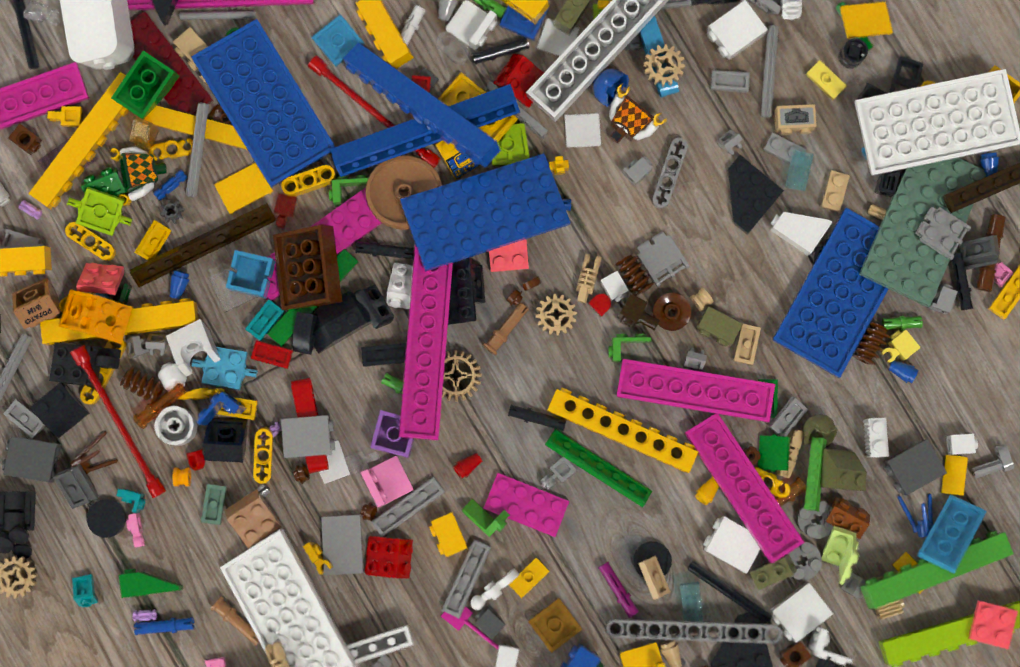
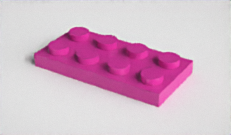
(526, 504)

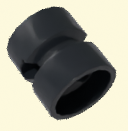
(853, 53)

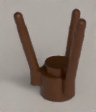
(85, 461)

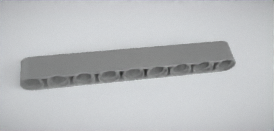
(703, 626)

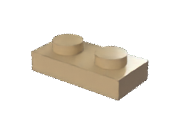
(835, 191)
(747, 344)
(654, 577)

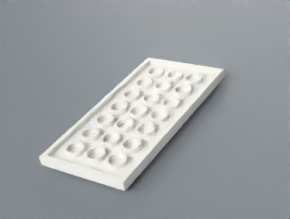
(938, 122)
(285, 604)

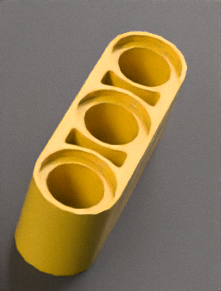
(299, 179)

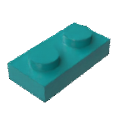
(264, 320)

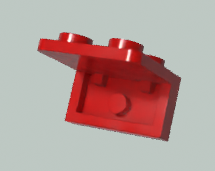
(388, 557)

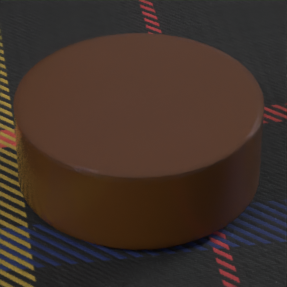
(532, 283)

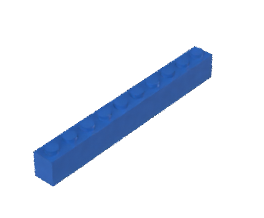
(421, 105)
(413, 135)

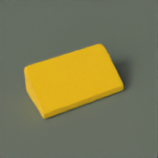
(954, 480)

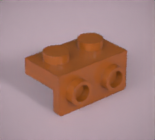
(848, 517)

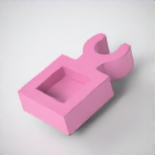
(135, 526)

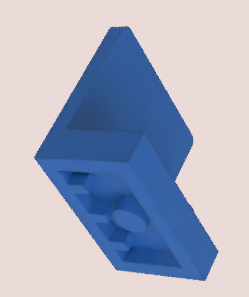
(220, 400)

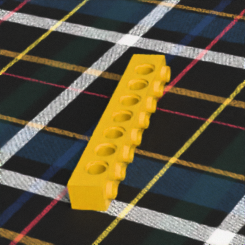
(687, 450)

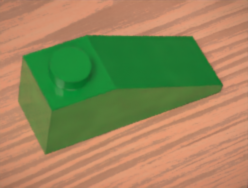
(142, 583)

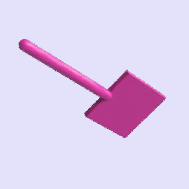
(459, 622)

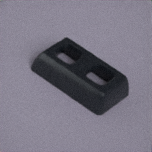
(911, 83)
(370, 306)

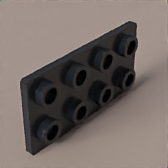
(466, 291)

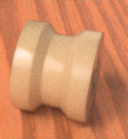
(701, 299)

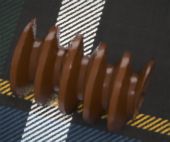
(634, 274)
(871, 345)
(142, 385)

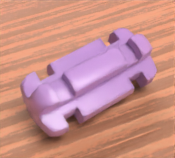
(30, 209)
(275, 429)
(144, 615)

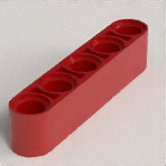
(306, 407)

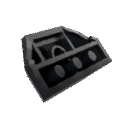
(339, 321)

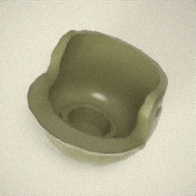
(821, 427)

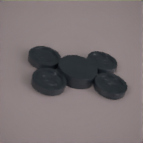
(18, 536)

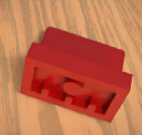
(521, 75)

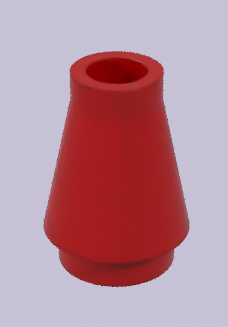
(467, 465)

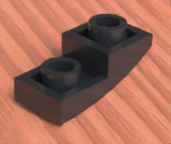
(303, 333)

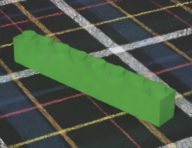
(926, 574)

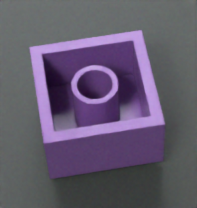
(387, 437)

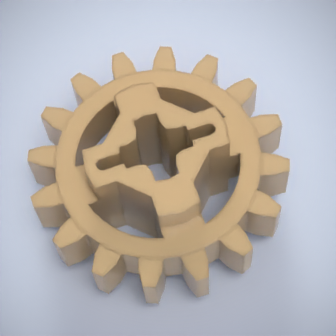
(657, 62)
(555, 306)
(23, 579)

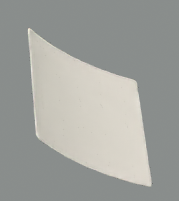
(555, 40)
(582, 130)

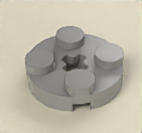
(812, 529)
(812, 564)

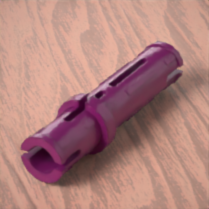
(618, 589)

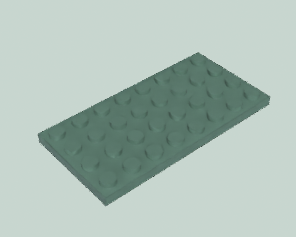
(896, 254)

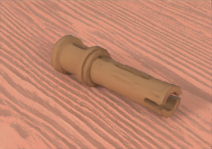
(500, 336)
(229, 615)

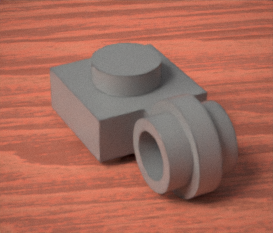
(562, 470)

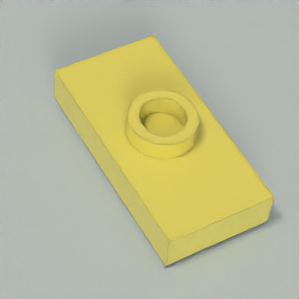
(826, 80)

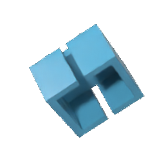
(251, 274)

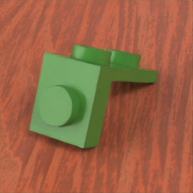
(335, 193)
(615, 350)
(483, 519)

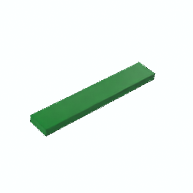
(284, 327)
(598, 468)

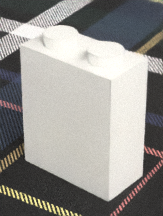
(736, 30)
(732, 544)
(800, 612)

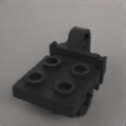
(67, 371)
(17, 510)

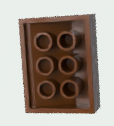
(307, 267)

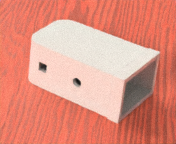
(98, 32)

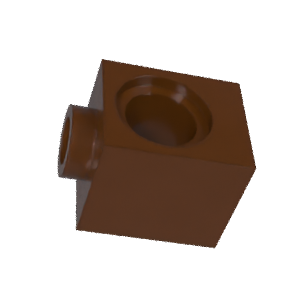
(18, 136)
(804, 655)

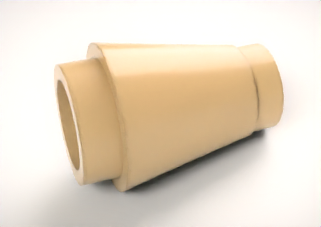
(671, 652)

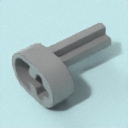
(1003, 463)

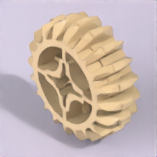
(465, 375)

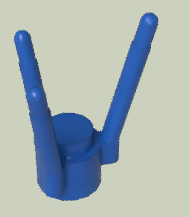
(924, 526)

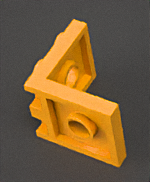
(88, 315)

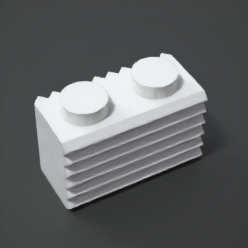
(876, 437)

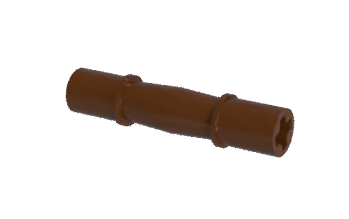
(987, 273)

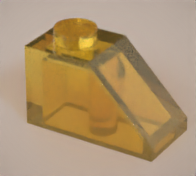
(143, 133)

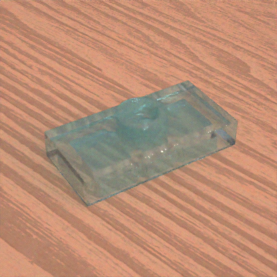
(691, 601)

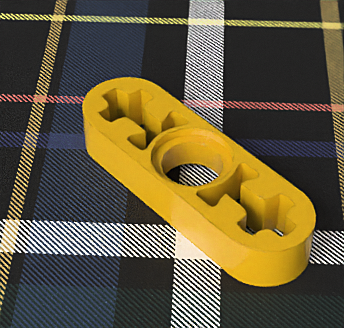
(98, 253)
(267, 469)

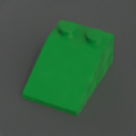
(145, 85)

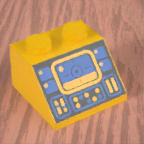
(457, 163)

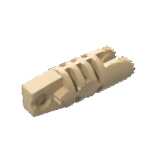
(587, 278)
(795, 444)
(276, 655)

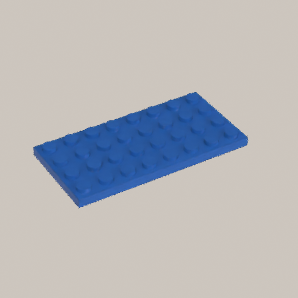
(263, 103)
(484, 212)
(834, 299)

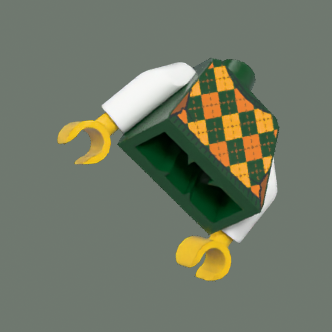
(138, 172)

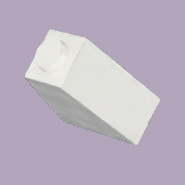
(800, 230)

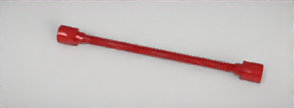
(319, 67)
(153, 484)

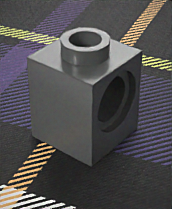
(489, 623)

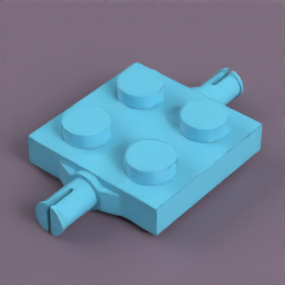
(226, 372)

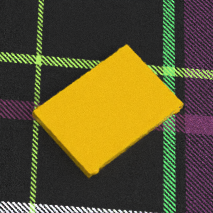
(866, 20)
(243, 188)

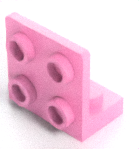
(387, 481)

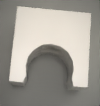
(189, 341)

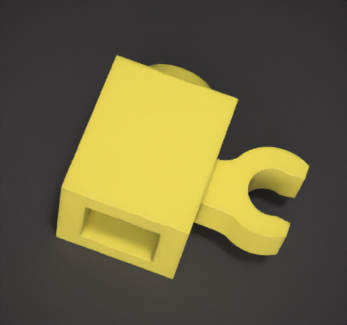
(901, 345)

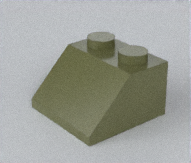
(842, 471)

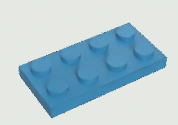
(952, 533)

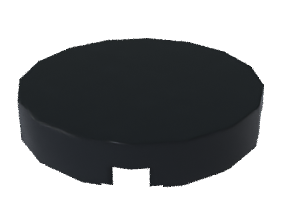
(106, 518)
(649, 550)

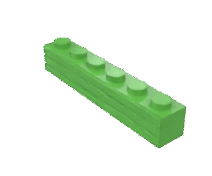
(813, 488)

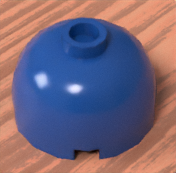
(606, 85)

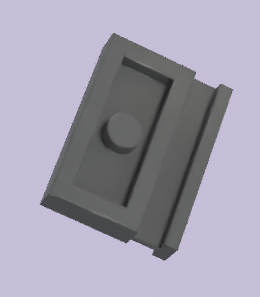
(980, 252)
(75, 486)

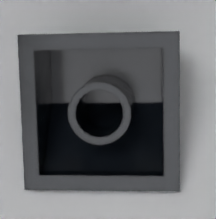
(59, 409)
(225, 440)

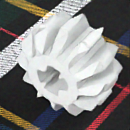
(791, 9)

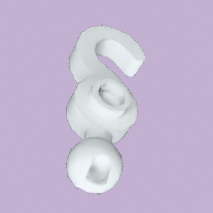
(493, 590)

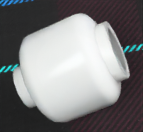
(171, 375)

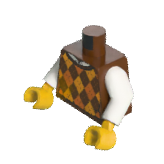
(631, 119)

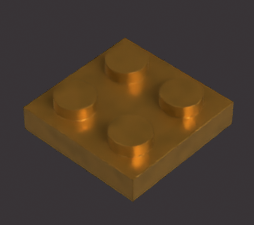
(555, 625)

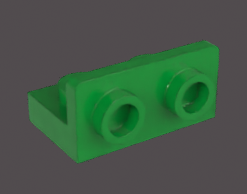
(107, 182)

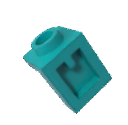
(130, 496)
(84, 591)

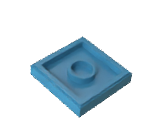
(337, 39)

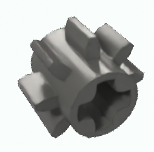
(173, 217)

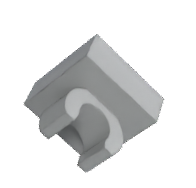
(729, 140)
(156, 341)
(134, 347)
(694, 360)
(853, 584)

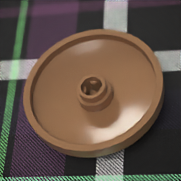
(394, 181)

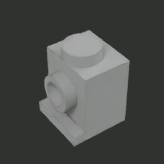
(637, 170)
(943, 299)

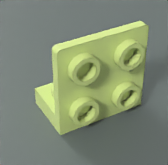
(841, 551)

